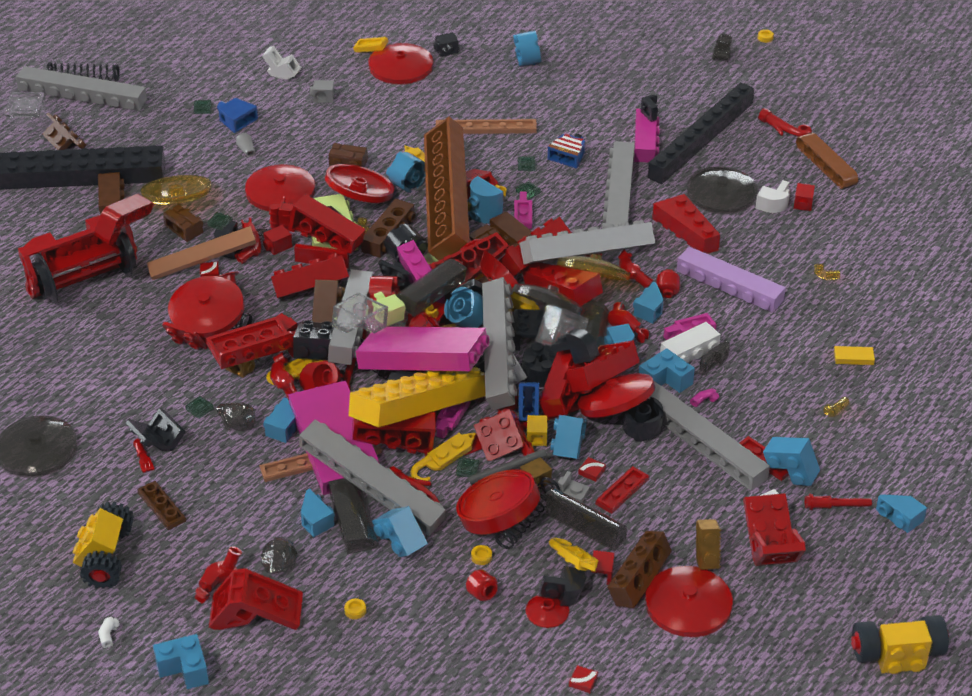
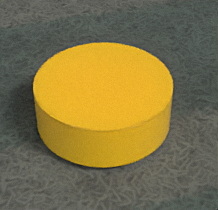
(765, 36)
(481, 555)
(355, 608)

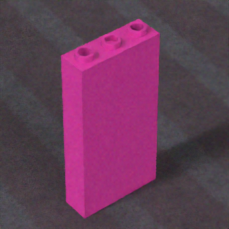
(423, 348)
(328, 406)

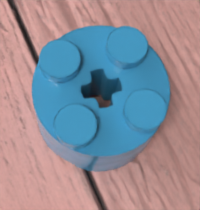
(527, 48)
(406, 171)
(465, 308)

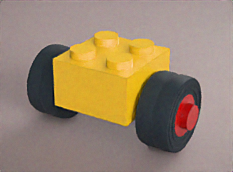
(900, 645)

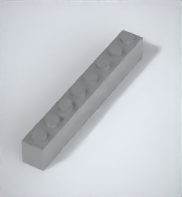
(81, 88)
(618, 183)
(587, 242)
(344, 345)
(499, 354)
(711, 440)
(370, 475)

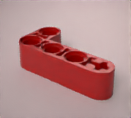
(121, 214)

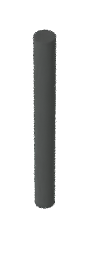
(508, 466)

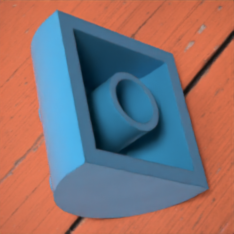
(484, 200)

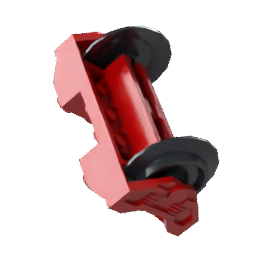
(74, 259)

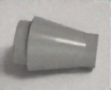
(245, 143)

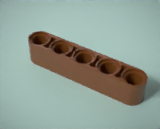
(827, 160)

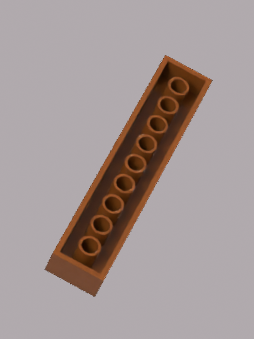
(446, 189)

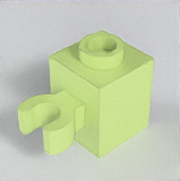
(396, 307)

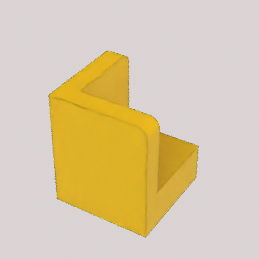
(537, 430)

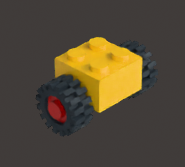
(99, 542)

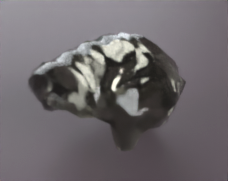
(237, 416)
(278, 555)

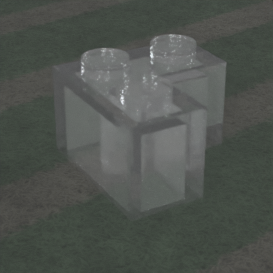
(557, 323)

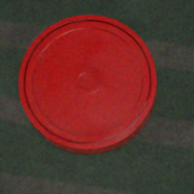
(498, 501)

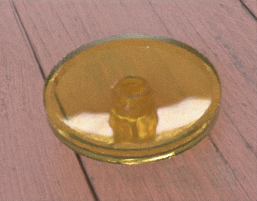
(176, 189)
(595, 264)

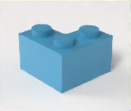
(669, 369)
(568, 436)
(795, 456)
(402, 530)
(183, 657)

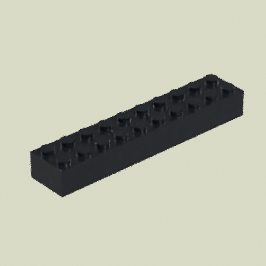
(80, 166)

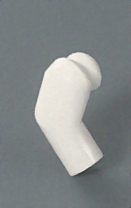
(104, 632)

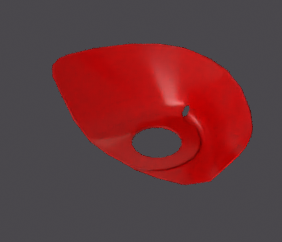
(495, 269)

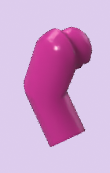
(702, 395)

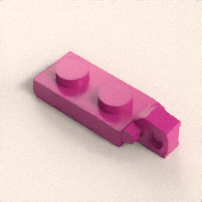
(523, 210)
(688, 323)
(449, 418)

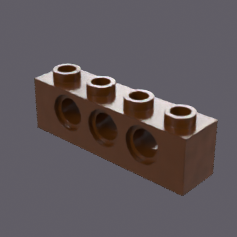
(397, 213)
(639, 569)

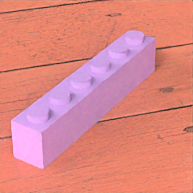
(731, 279)

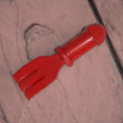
(144, 461)

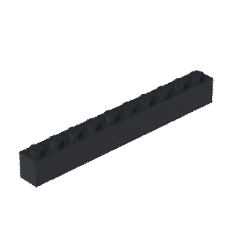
(700, 133)

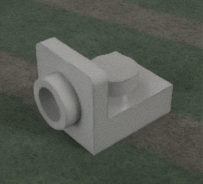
(573, 488)

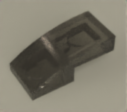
(715, 356)

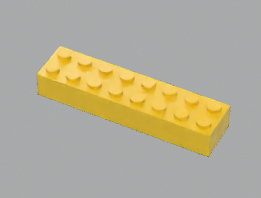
(415, 395)

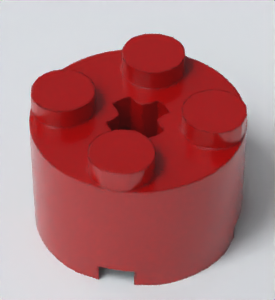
(384, 284)

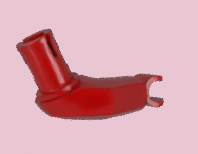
(253, 250)
(636, 274)
(619, 316)
(280, 377)
(217, 573)

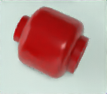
(668, 283)
(481, 585)

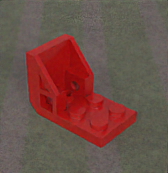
(771, 530)
(252, 594)

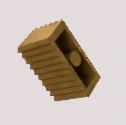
(708, 544)

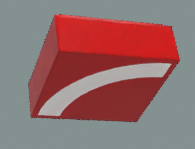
(209, 269)
(592, 469)
(583, 679)

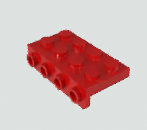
(250, 342)

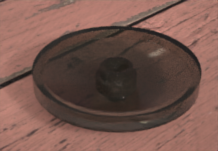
(721, 190)
(548, 296)
(37, 446)

